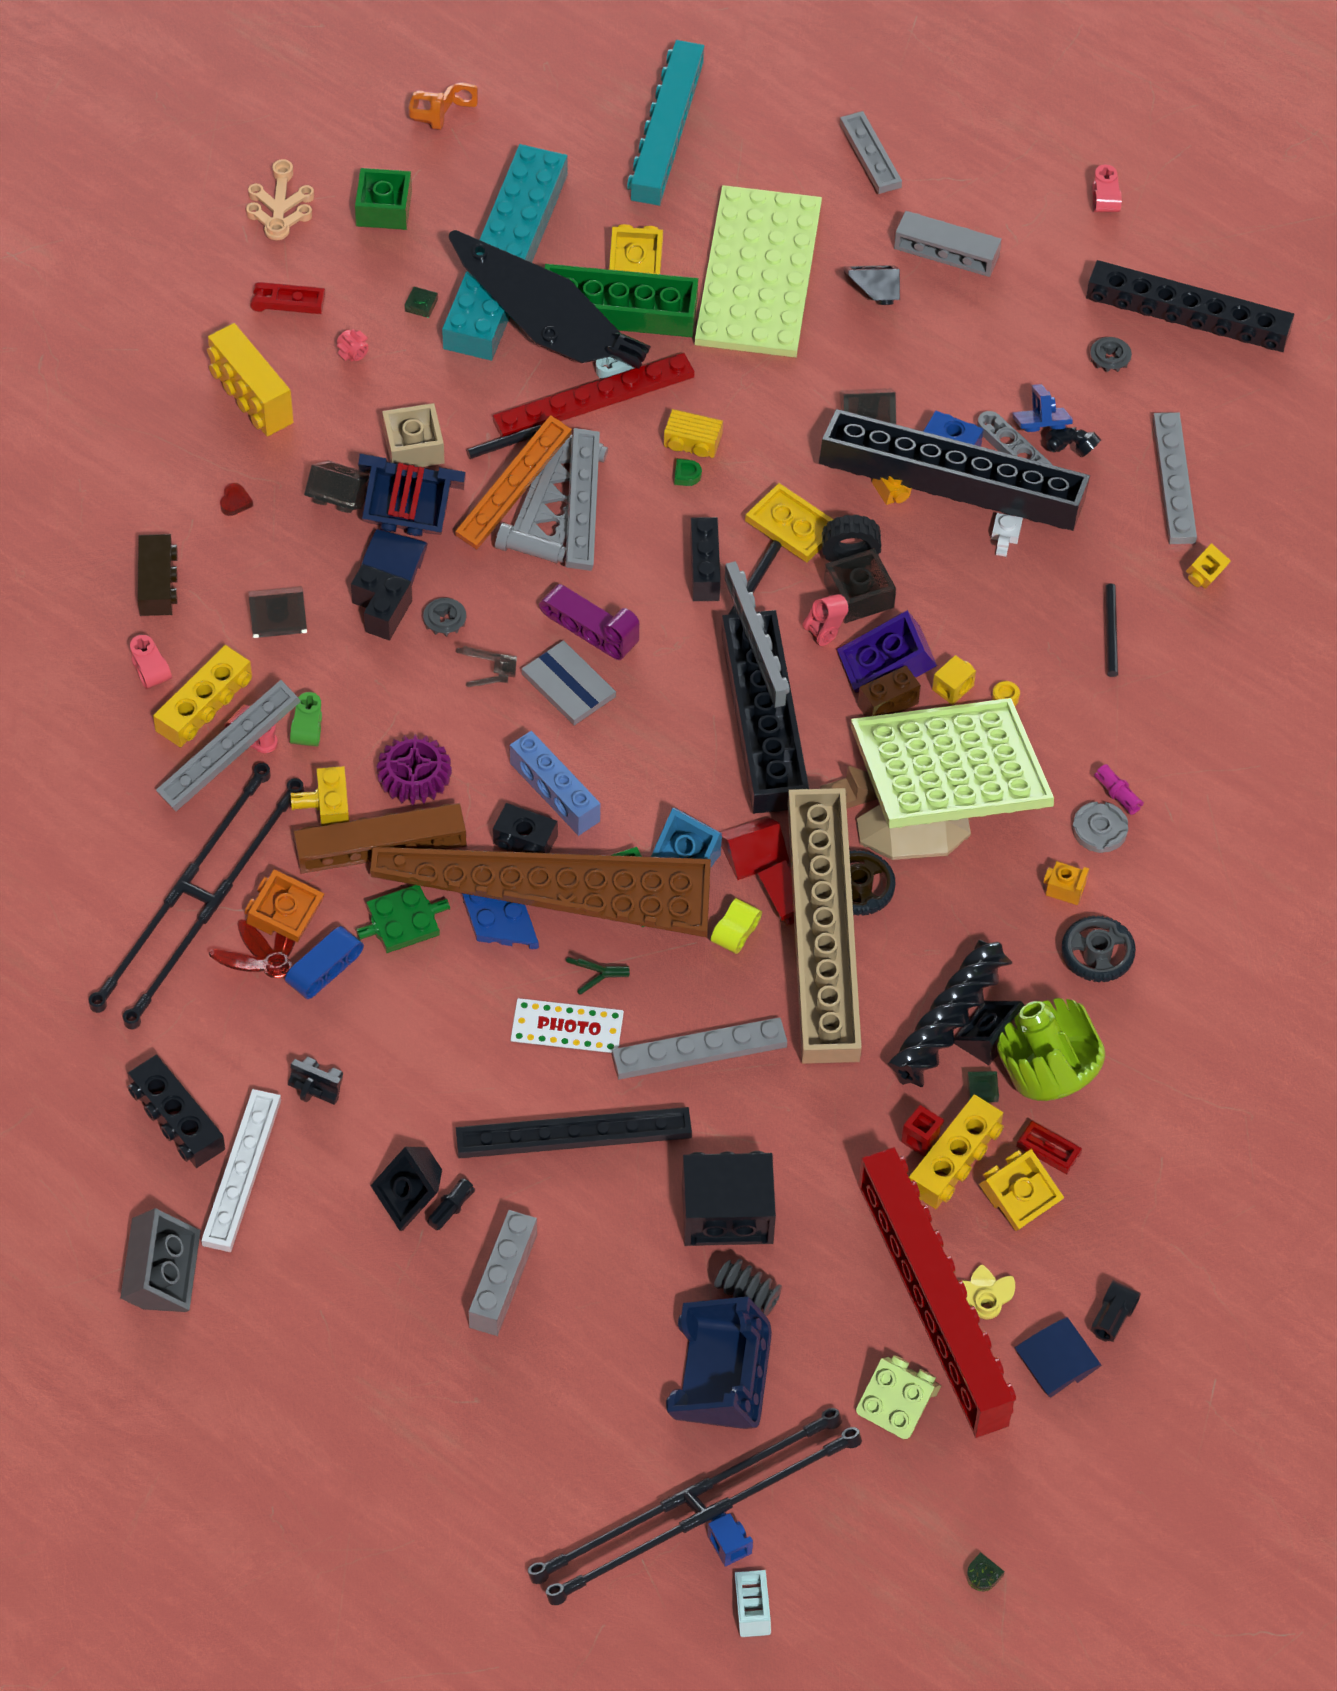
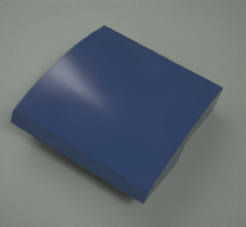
(395, 554)
(1058, 1356)

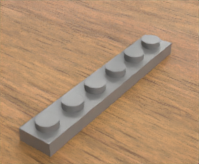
(1174, 478)
(582, 499)
(753, 626)
(228, 745)
(699, 1048)

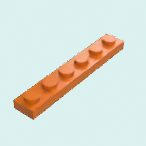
(513, 482)

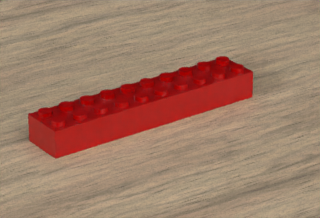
(936, 1292)

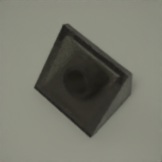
(871, 403)
(277, 612)

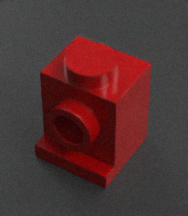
(922, 1130)

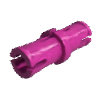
(1118, 789)

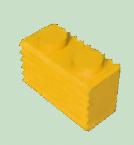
(693, 433)

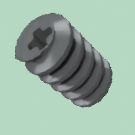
(744, 1285)

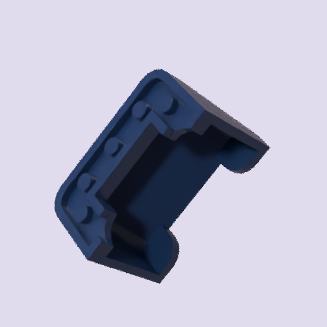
(723, 1363)

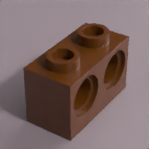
(889, 693)

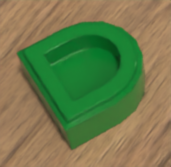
(687, 472)

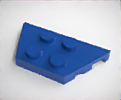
(500, 921)

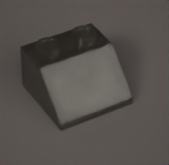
(337, 485)

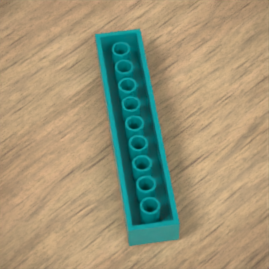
(513, 226)

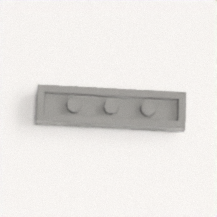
(870, 152)

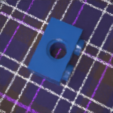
(954, 428)

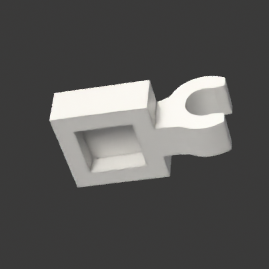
(1006, 531)

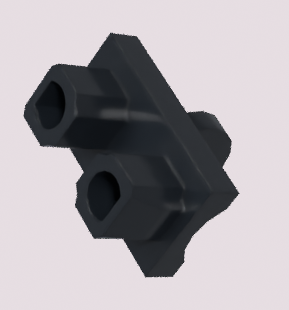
(315, 1082)

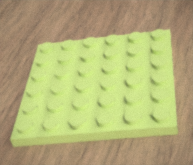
(951, 763)

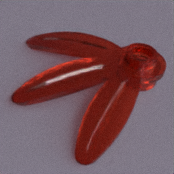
(272, 962)

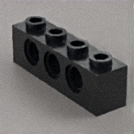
(155, 1076)

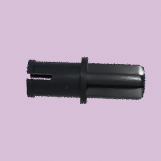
(451, 1204)

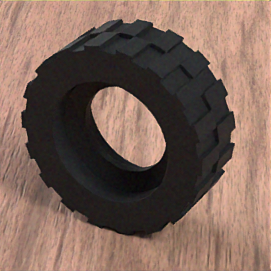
(846, 528)

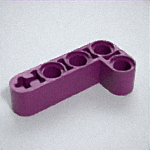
(608, 633)

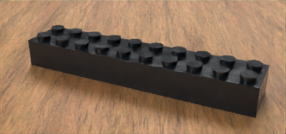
(954, 469)

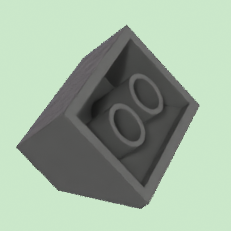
(160, 1262)

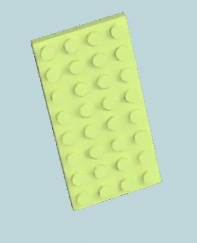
(758, 271)

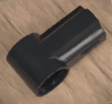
(1117, 1305)

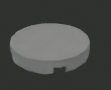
(1100, 827)

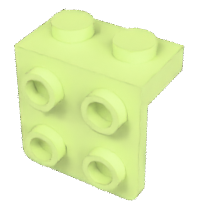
(897, 1396)

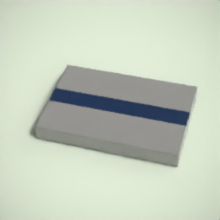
(568, 682)

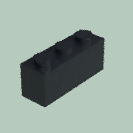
(705, 559)

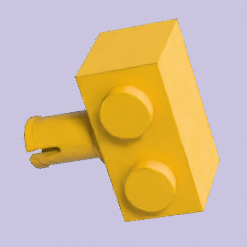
(328, 798)

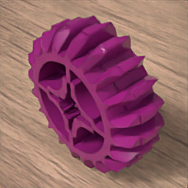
(430, 774)

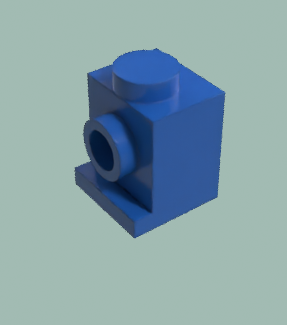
(729, 1539)

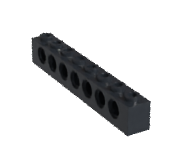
(1190, 306)

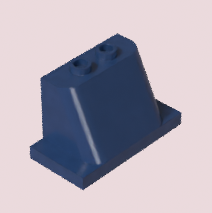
(431, 501)

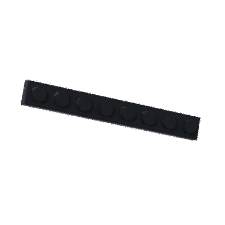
(573, 1132)

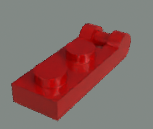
(287, 298)

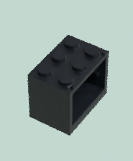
(728, 1198)

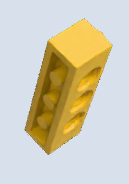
(208, 683)
(975, 1116)

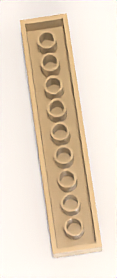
(824, 926)

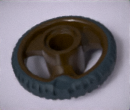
(865, 873)

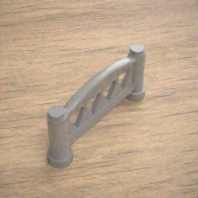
(526, 534)

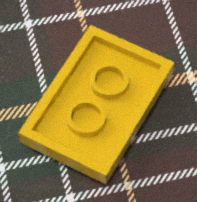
(789, 521)

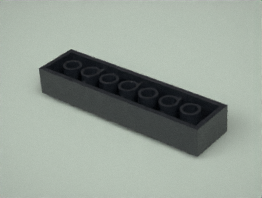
(766, 733)

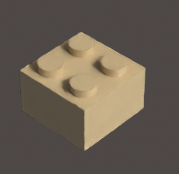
(414, 436)

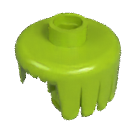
(1051, 1050)

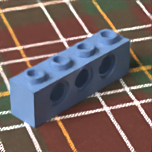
(555, 783)

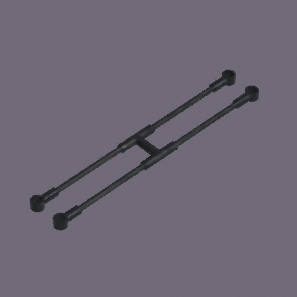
(183, 886)
(558, 1593)

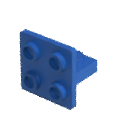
(1043, 412)

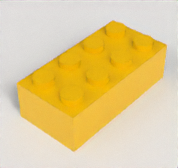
(250, 380)

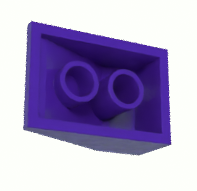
(887, 649)

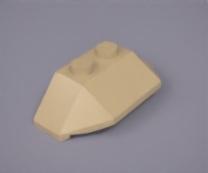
(912, 840)

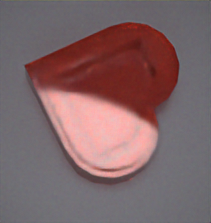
(235, 500)

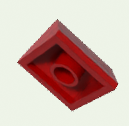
(754, 847)

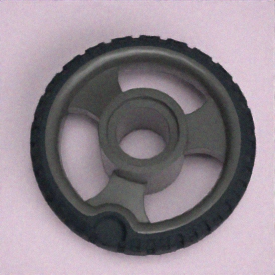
(1098, 939)

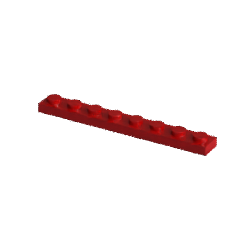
(596, 394)

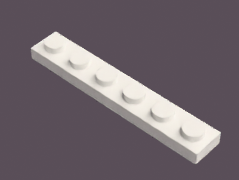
(241, 1171)

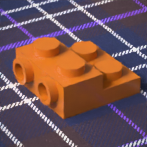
(283, 906)

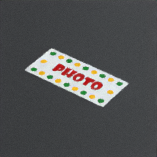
(567, 1025)

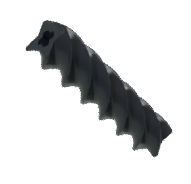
(949, 1012)

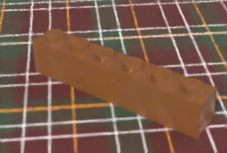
(353, 841)

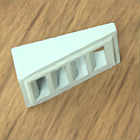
(758, 1621)

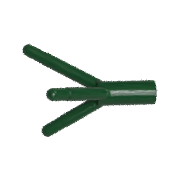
(605, 972)

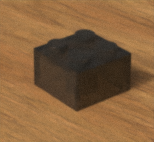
(862, 583)

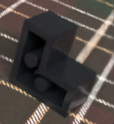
(384, 598)

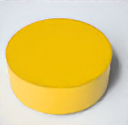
(1006, 690)

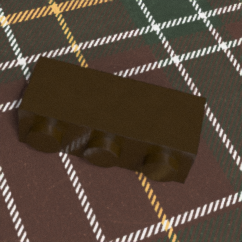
(156, 575)

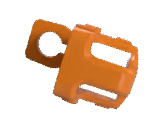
(440, 104)

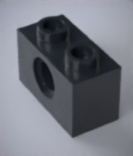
(515, 821)

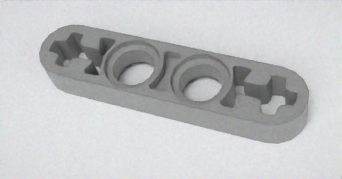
(1003, 429)

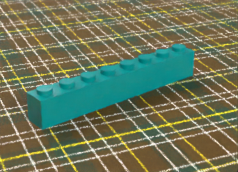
(667, 122)

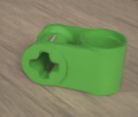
(307, 721)

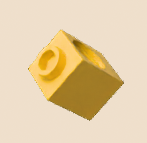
(954, 679)

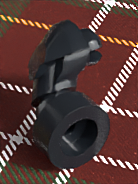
(1059, 438)

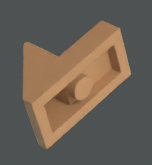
(857, 787)

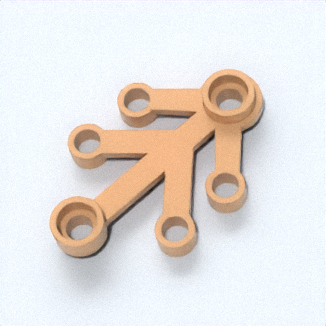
(278, 226)

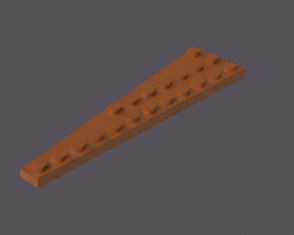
(625, 889)

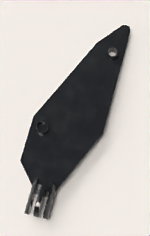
(546, 305)

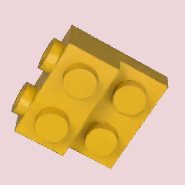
(636, 249)
(1021, 1188)

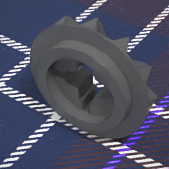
(1108, 346)
(441, 607)

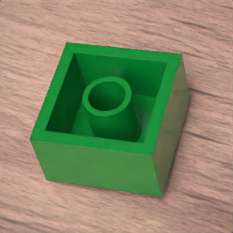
(383, 198)

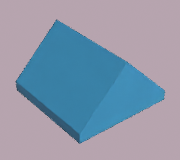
(688, 838)

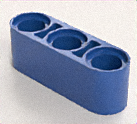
(324, 962)

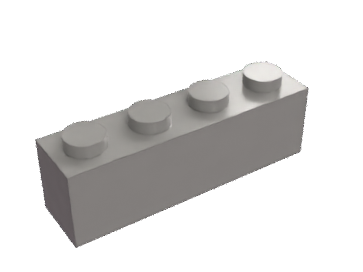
(947, 243)
(503, 1273)

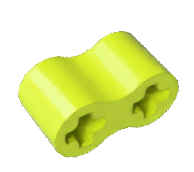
(736, 926)

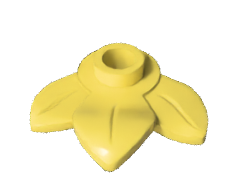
(985, 1289)

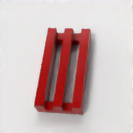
(410, 469)
(1046, 1151)

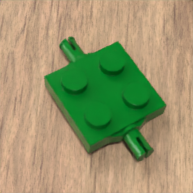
(402, 918)

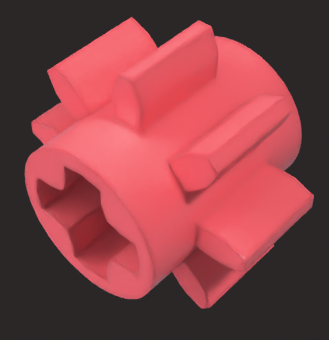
(352, 345)

